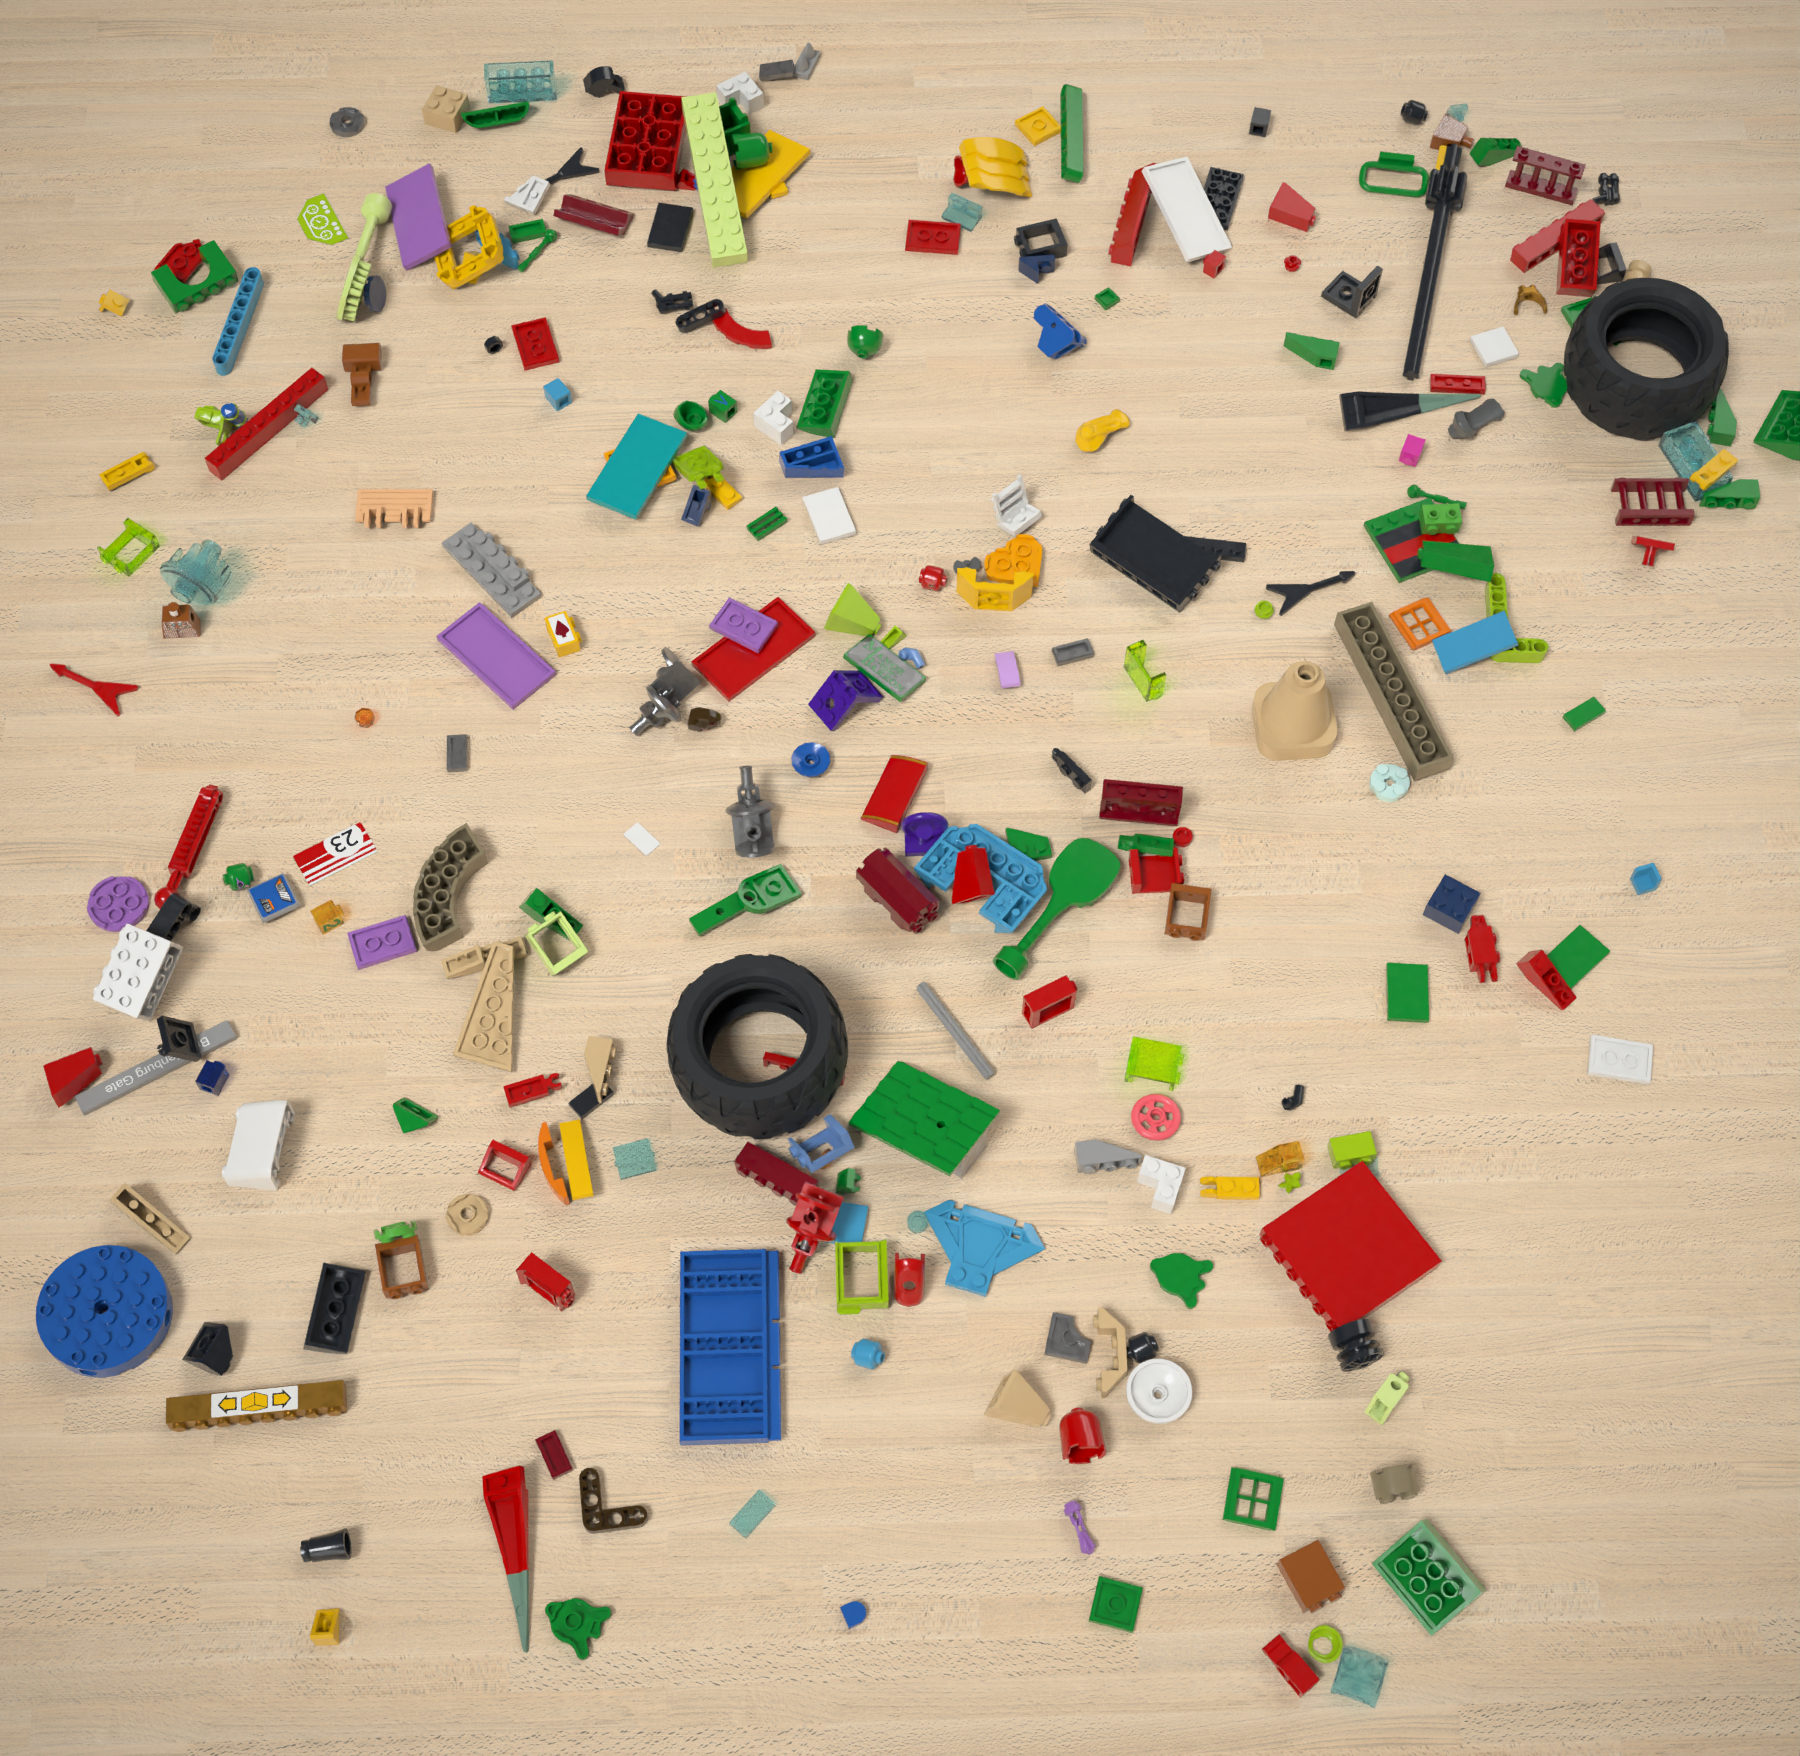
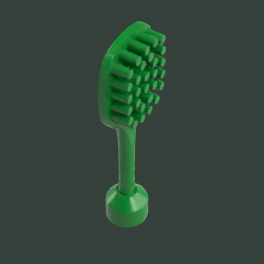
(1077, 879)

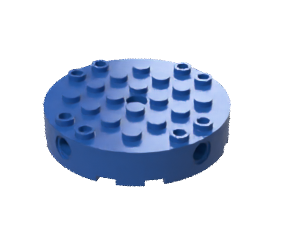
(87, 1285)

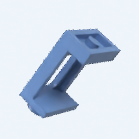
(834, 1135)

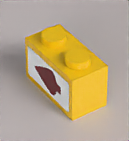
(562, 633)

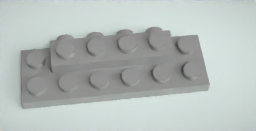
(492, 569)

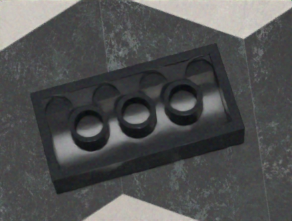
(334, 1309)

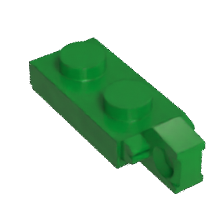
(1147, 844)

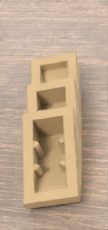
(474, 958)

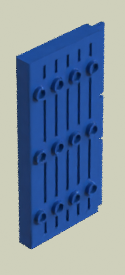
(729, 1347)

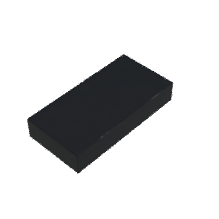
(587, 1101)

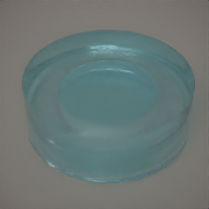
(917, 1222)

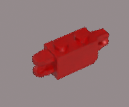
(1481, 949)

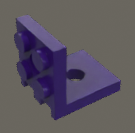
(846, 690)

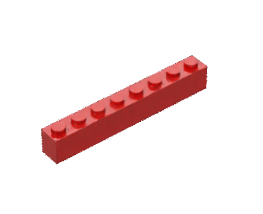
(265, 424)

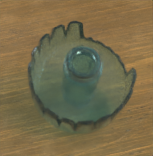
(196, 573)

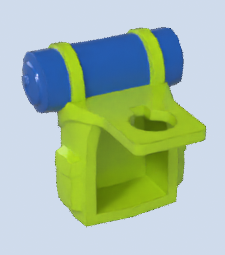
(221, 419)

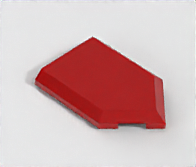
(182, 259)

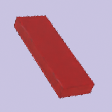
(1457, 384)

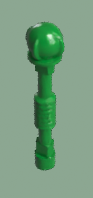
(549, 237)
(1415, 492)

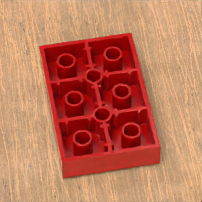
(646, 141)

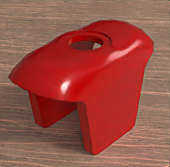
(909, 1270)

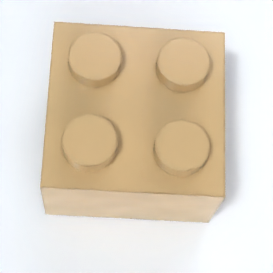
(445, 108)

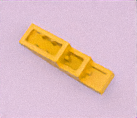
(576, 1159)

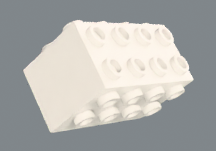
(137, 972)

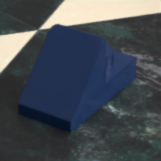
(1033, 265)
(697, 503)

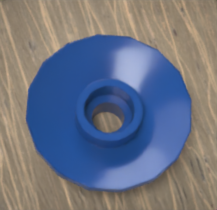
(810, 753)

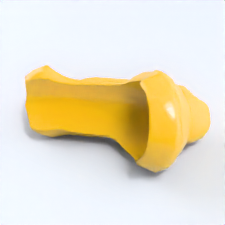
(1093, 433)

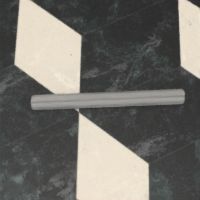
(955, 1030)

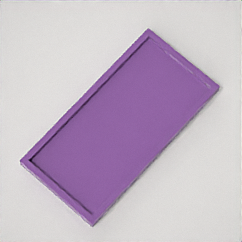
(418, 217)
(496, 655)

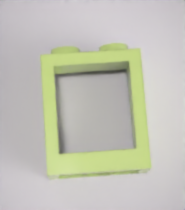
(573, 956)

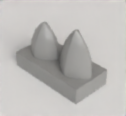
(806, 62)

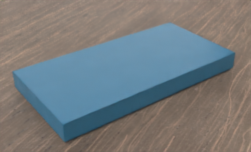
(1475, 642)

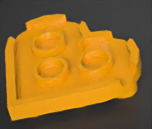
(1018, 555)

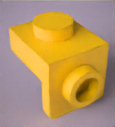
(113, 302)

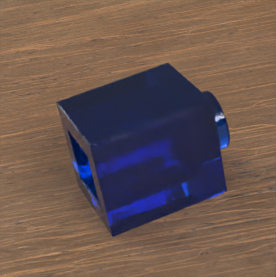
(212, 1077)

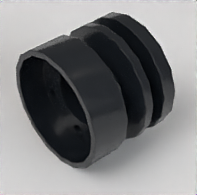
(1356, 1345)

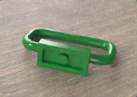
(1395, 162)

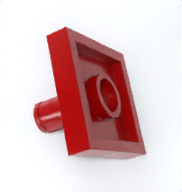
(1651, 548)

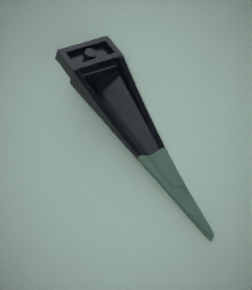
(1375, 408)

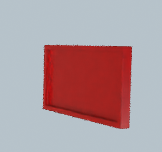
(735, 667)

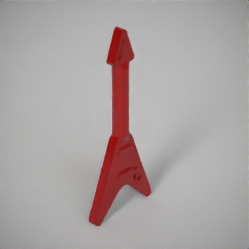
(104, 690)

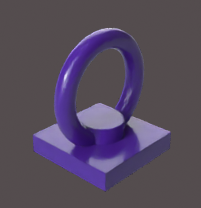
(922, 831)

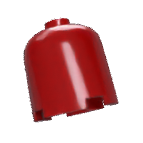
(1081, 1436)

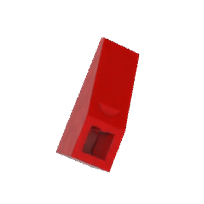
(1546, 978)

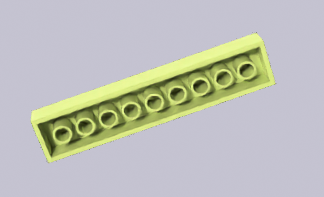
(714, 180)

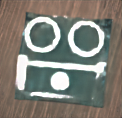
(1359, 1675)

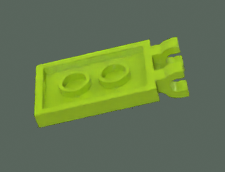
(699, 464)

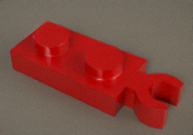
(530, 1089)

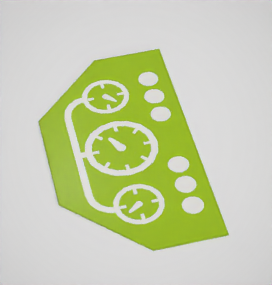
(320, 221)

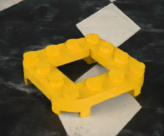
(491, 254)

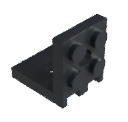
(1360, 291)

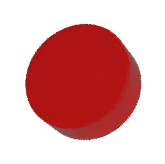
(1182, 837)

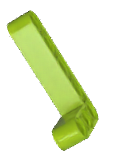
(1526, 645)

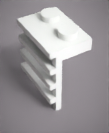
(1013, 508)

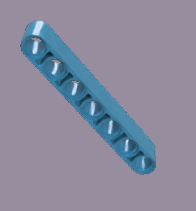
(238, 321)

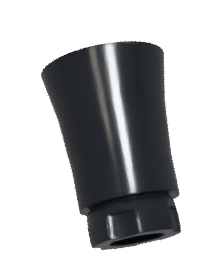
(327, 1547)

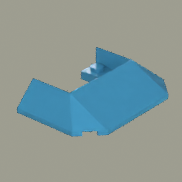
(1014, 876)

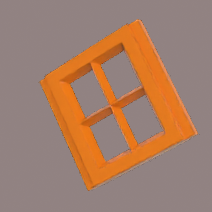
(1406, 631)

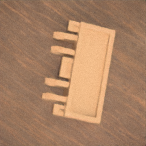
(394, 505)

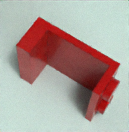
(1154, 873)

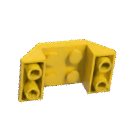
(994, 595)

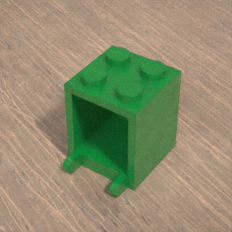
(733, 122)

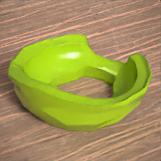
(1333, 1636)

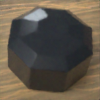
(493, 344)

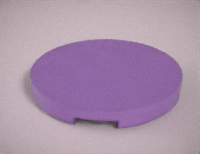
(117, 903)

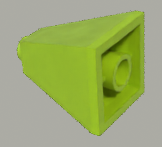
(852, 615)

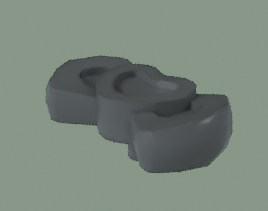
(974, 563)

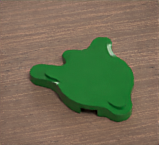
(1547, 383)
(1180, 1276)
(576, 1622)

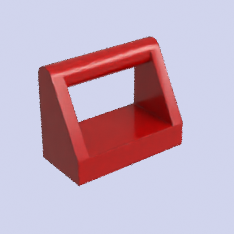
(510, 1155)

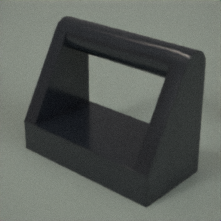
(1616, 264)

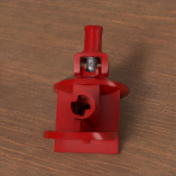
(812, 1222)

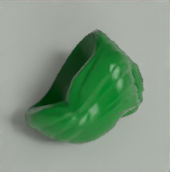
(690, 415)

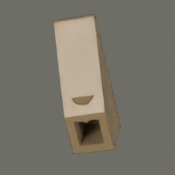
(598, 1058)

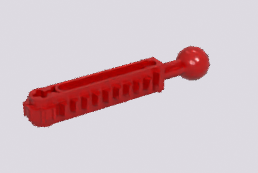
(191, 841)

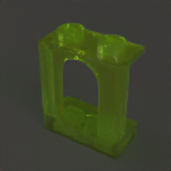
(132, 531)

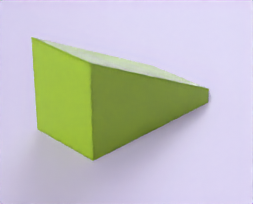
(893, 637)

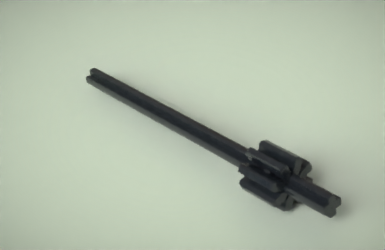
(1444, 194)

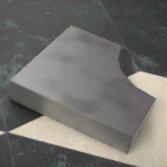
(1065, 1341)

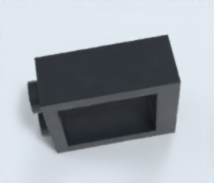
(1050, 227)

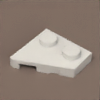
(529, 195)

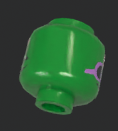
(238, 876)

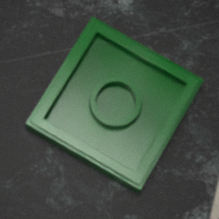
(1115, 1604)

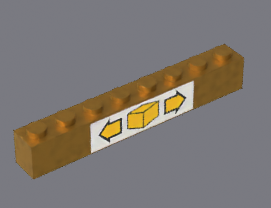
(256, 1405)

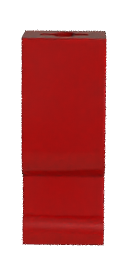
(1290, 1666)

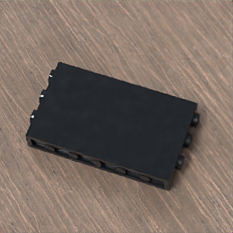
(1154, 555)

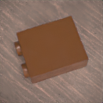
(1311, 1577)

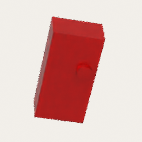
(1578, 257)

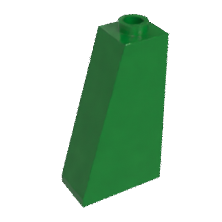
(1458, 559)

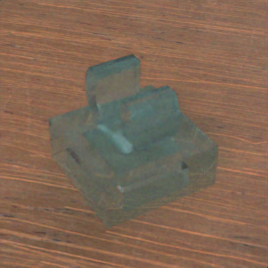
(1458, 111)
(304, 416)

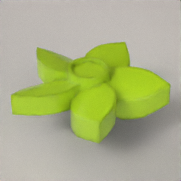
(1291, 1182)

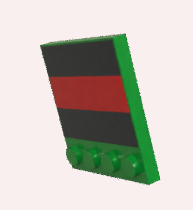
(1400, 536)

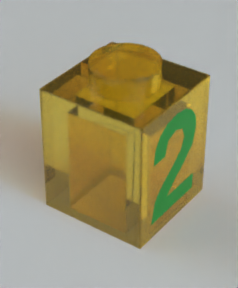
(327, 916)

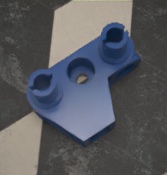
(1057, 333)

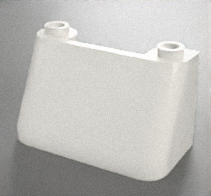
(258, 1144)

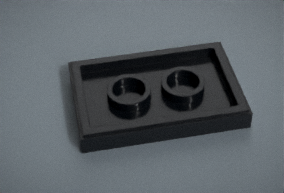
(670, 227)

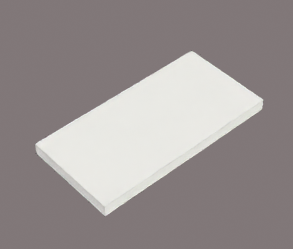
(1186, 208)

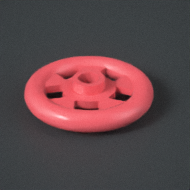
(1152, 1133)

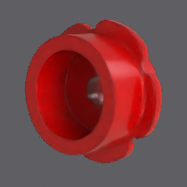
(1292, 263)

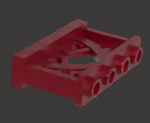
(1141, 802)

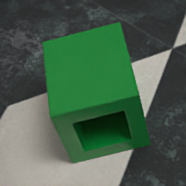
(722, 406)

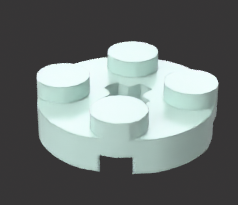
(1389, 772)

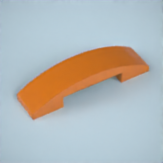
(545, 1143)

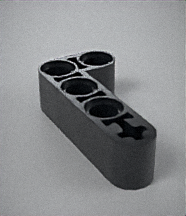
(172, 916)

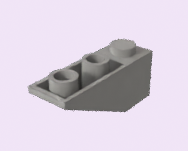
(1098, 1155)

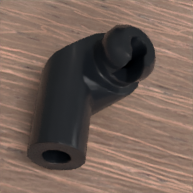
(1295, 1100)

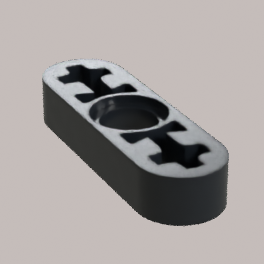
(714, 314)

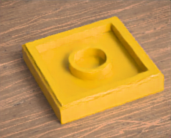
(1038, 126)

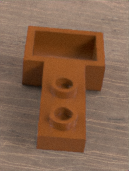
(361, 361)

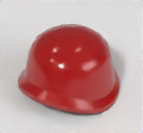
(960, 176)

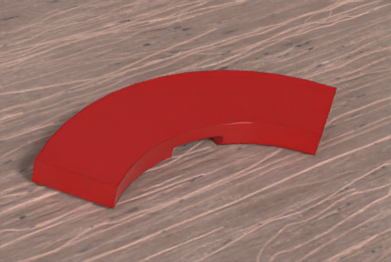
(741, 335)

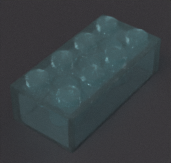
(520, 81)
(1689, 451)

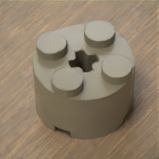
(1395, 1482)

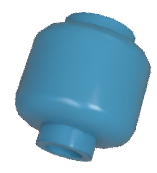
(867, 1353)

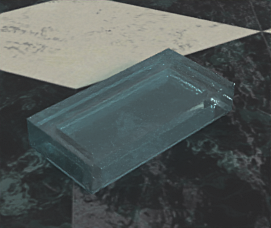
(752, 1514)

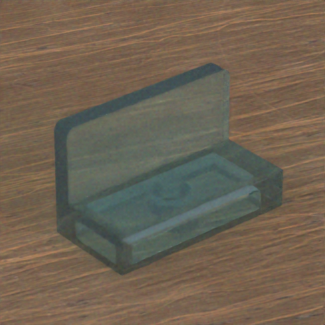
(962, 211)

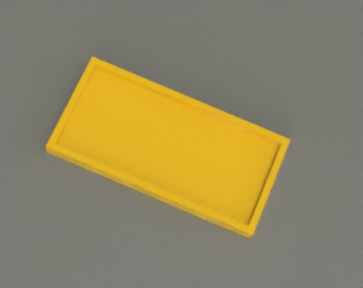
(758, 183)

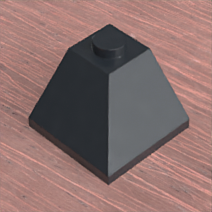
(211, 1349)

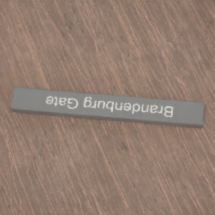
(149, 1071)

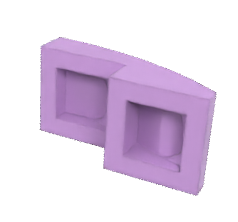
(1007, 669)

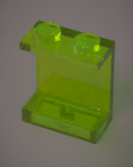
(1134, 665)
(1154, 1061)

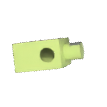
(1388, 1397)

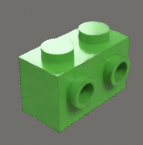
(1440, 518)

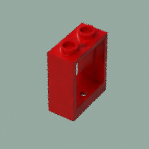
(1049, 1001)

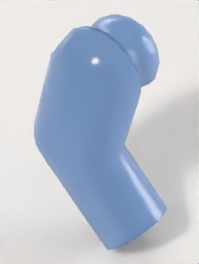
(912, 654)

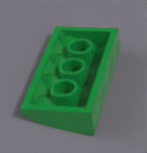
(825, 402)

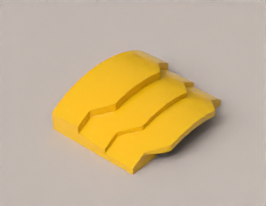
(995, 165)

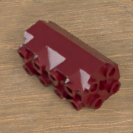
(898, 891)

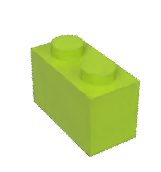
(1351, 1150)

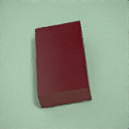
(554, 1454)

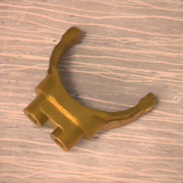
(1532, 294)

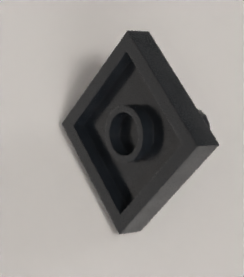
(178, 1039)

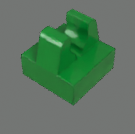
(846, 1181)

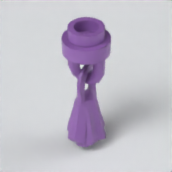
(1086, 1544)

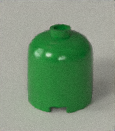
(750, 150)

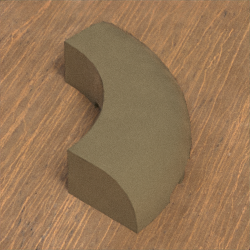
(441, 885)

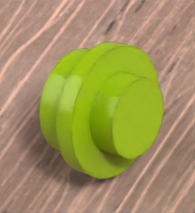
(1264, 609)

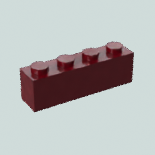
(771, 1172)

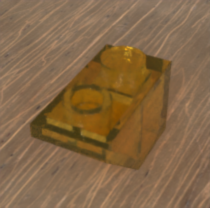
(1280, 1159)

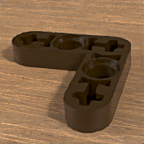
(604, 1515)

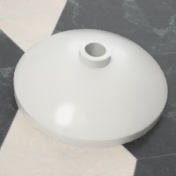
(1163, 1378)

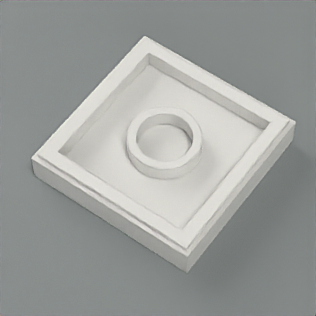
(1494, 346)

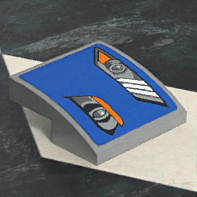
(273, 897)

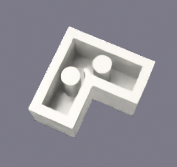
(743, 90)
(773, 418)
(1164, 1178)

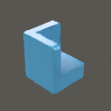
(557, 394)
(1645, 878)

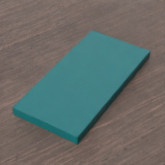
(636, 466)

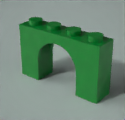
(181, 295)

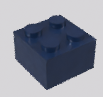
(1451, 904)

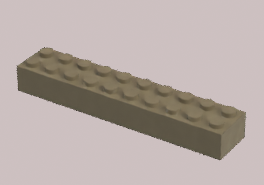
(1393, 691)

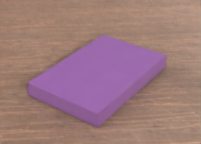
(743, 625)
(382, 942)

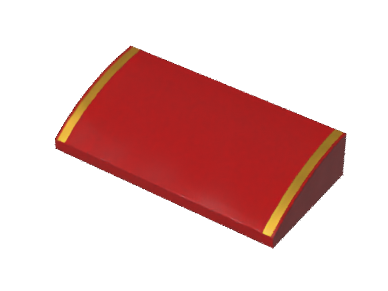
(895, 792)

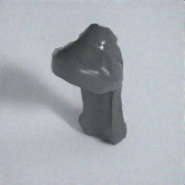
(1467, 423)

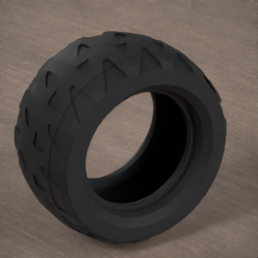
(1653, 313)
(744, 987)

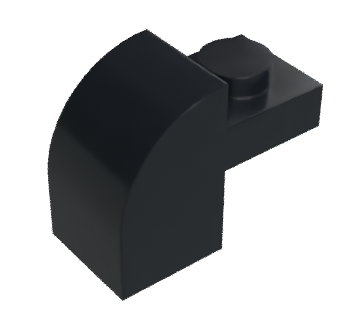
(601, 79)

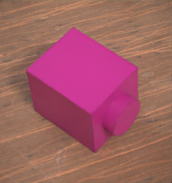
(1411, 450)

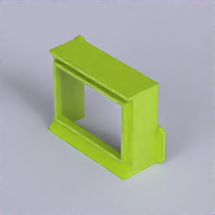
(855, 1304)

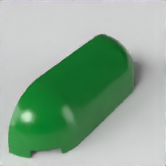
(496, 115)

